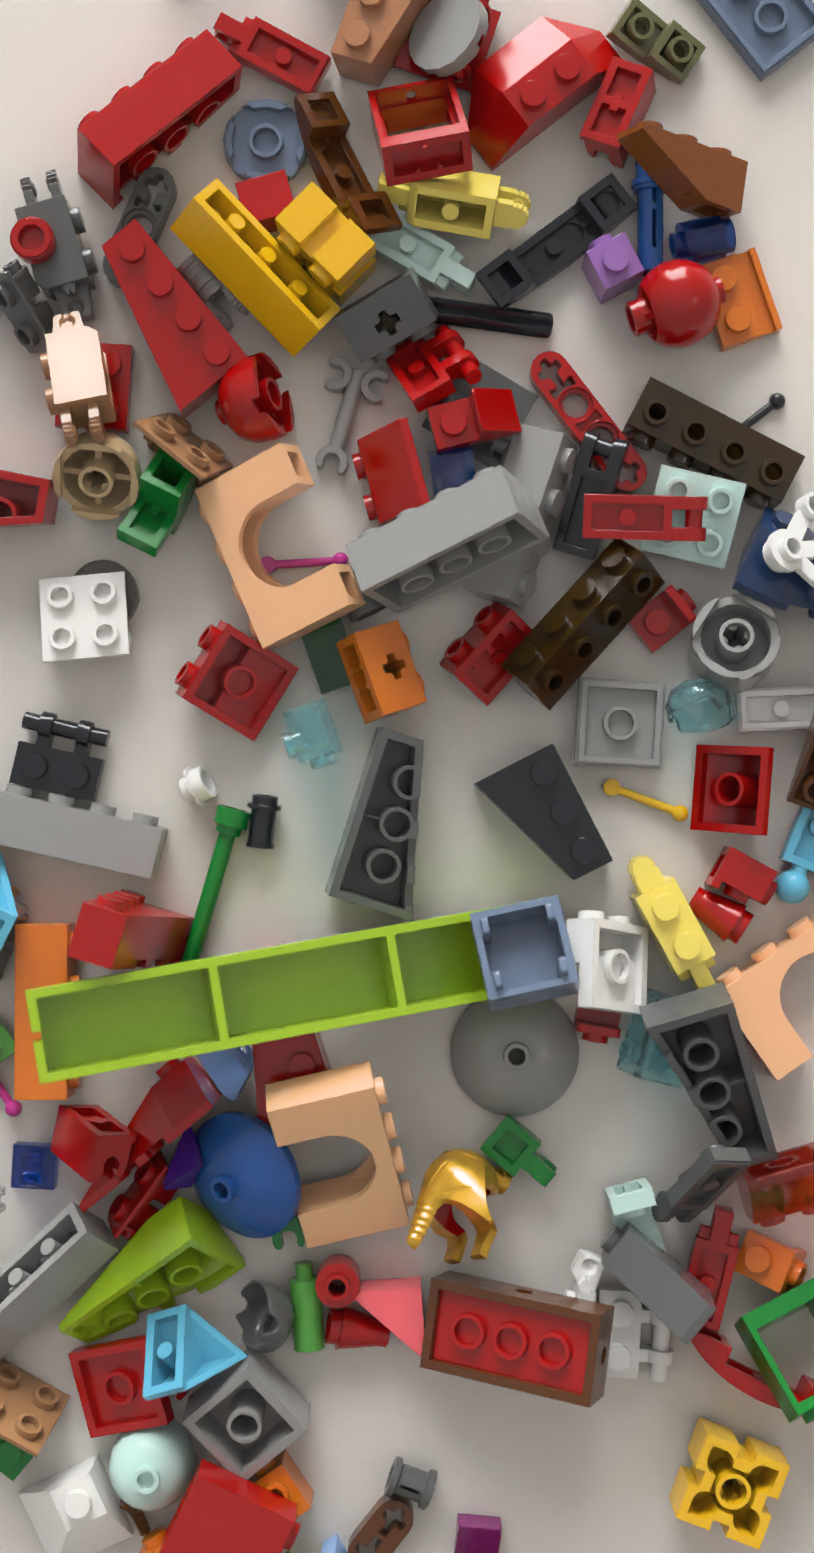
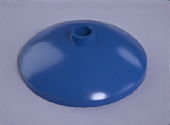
(245, 1176)

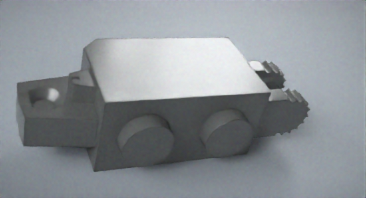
(70, 269)

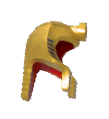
(464, 1181)

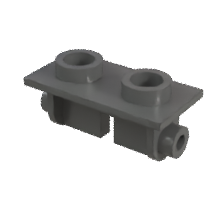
(29, 321)

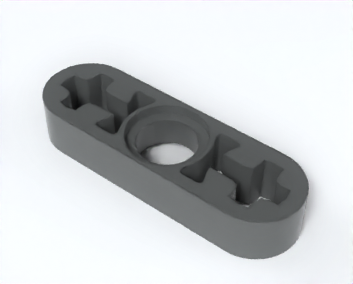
(163, 204)

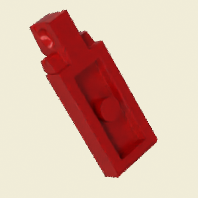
(273, 53)
(714, 1259)

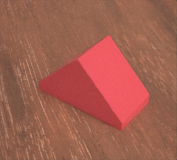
(397, 1306)

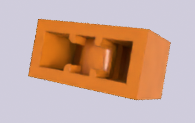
(375, 691)

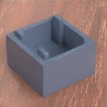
(524, 953)

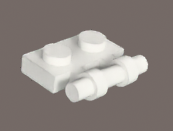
(625, 1344)

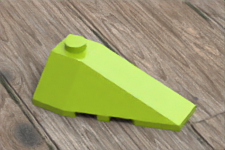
(164, 1259)

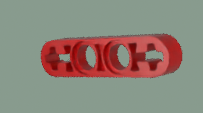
(593, 419)

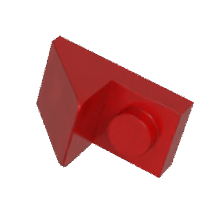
(474, 420)

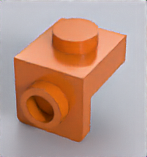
(771, 1262)

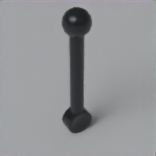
(775, 402)

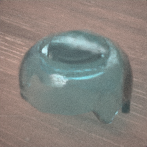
(699, 706)

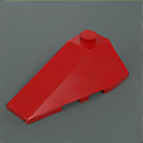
(167, 1111)

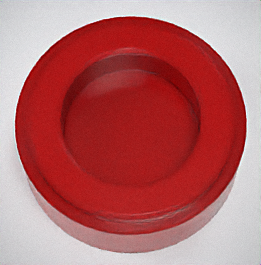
(33, 240)

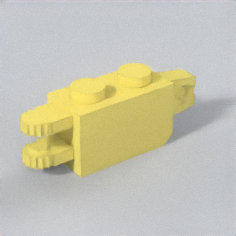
(460, 203)
(671, 923)

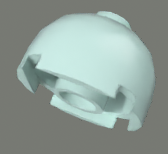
(152, 1466)

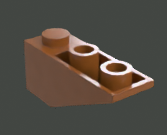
(691, 174)

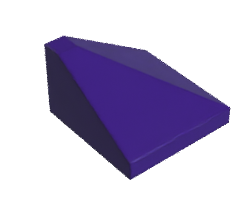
(184, 1163)

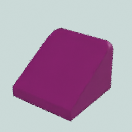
(477, 1534)

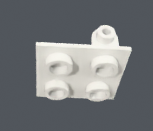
(84, 617)

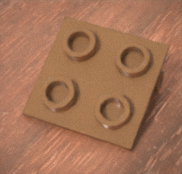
(174, 436)
(27, 1408)

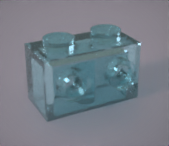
(312, 734)

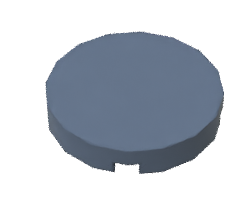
(264, 140)

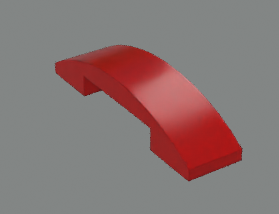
(716, 1352)

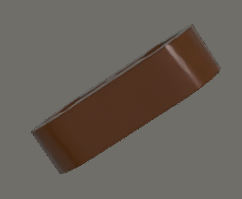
(373, 1525)

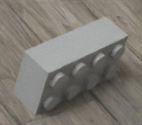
(447, 539)

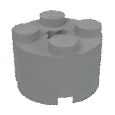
(722, 622)

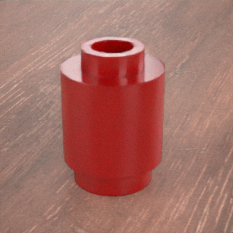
(338, 1268)

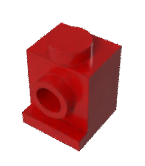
(742, 877)

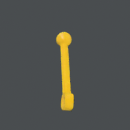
(612, 787)

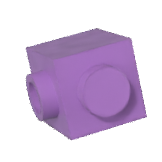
(611, 266)

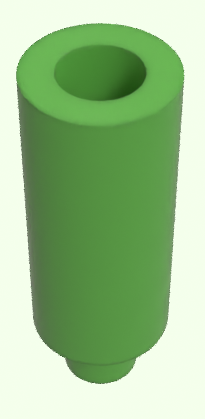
(308, 1322)

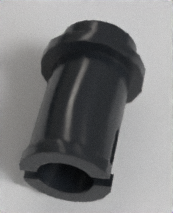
(262, 821)

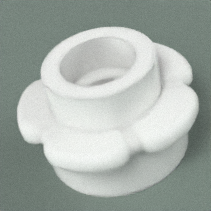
(197, 785)

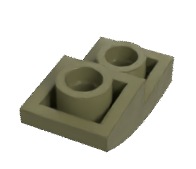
(656, 44)

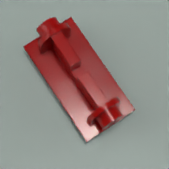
(132, 1208)

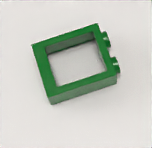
(764, 1317)

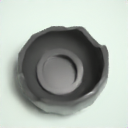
(266, 1317)

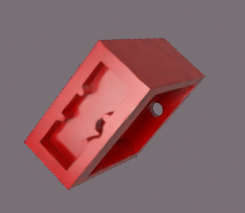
(421, 152)

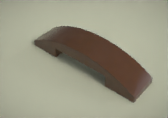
(336, 166)

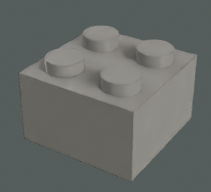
(247, 1415)

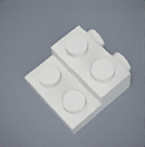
(610, 961)

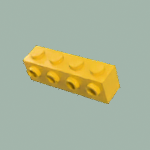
(254, 269)

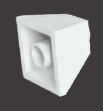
(77, 1510)

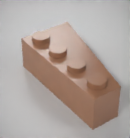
(373, 37)

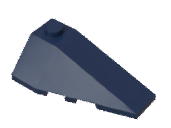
(759, 580)

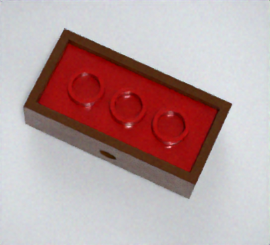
(517, 1337)

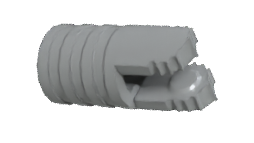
(209, 289)

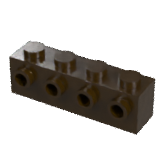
(712, 444)
(583, 623)

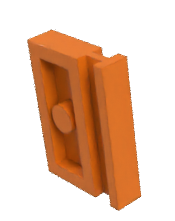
(748, 306)

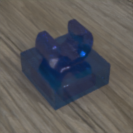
(34, 1166)

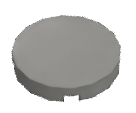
(447, 35)

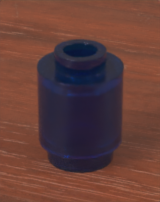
(703, 239)

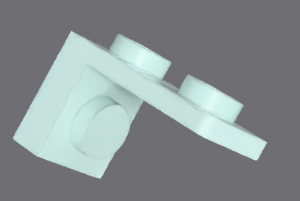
(633, 1203)

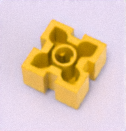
(326, 243)
(740, 1504)

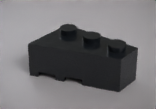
(549, 811)

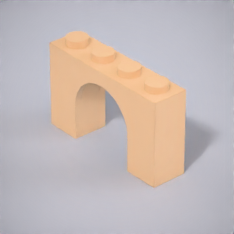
(235, 510)
(758, 1003)
(347, 1105)

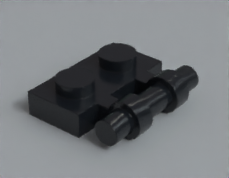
(55, 769)

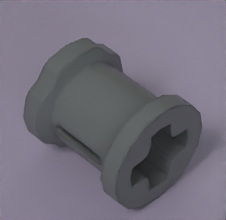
(410, 1483)

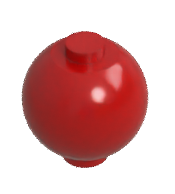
(676, 304)

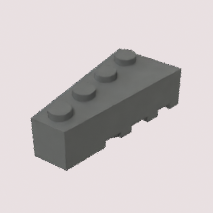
(380, 835)
(710, 1058)

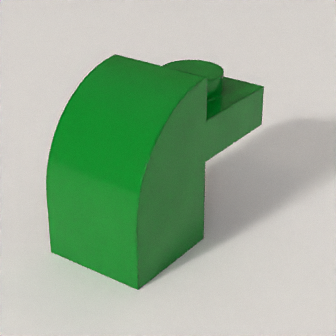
(160, 505)

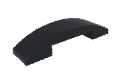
(557, 244)

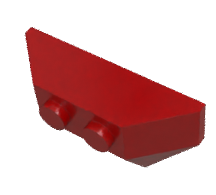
(533, 85)

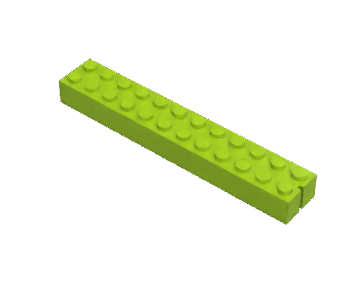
(253, 996)

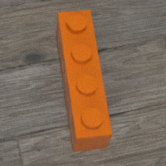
(39, 963)

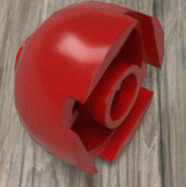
(252, 400)

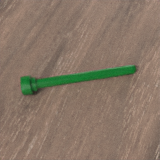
(229, 825)

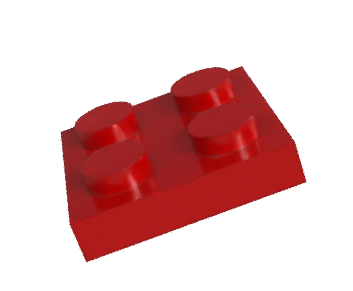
(111, 1388)

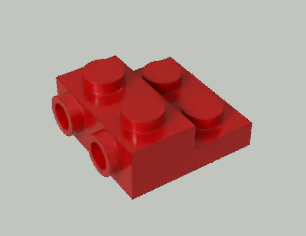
(235, 679)

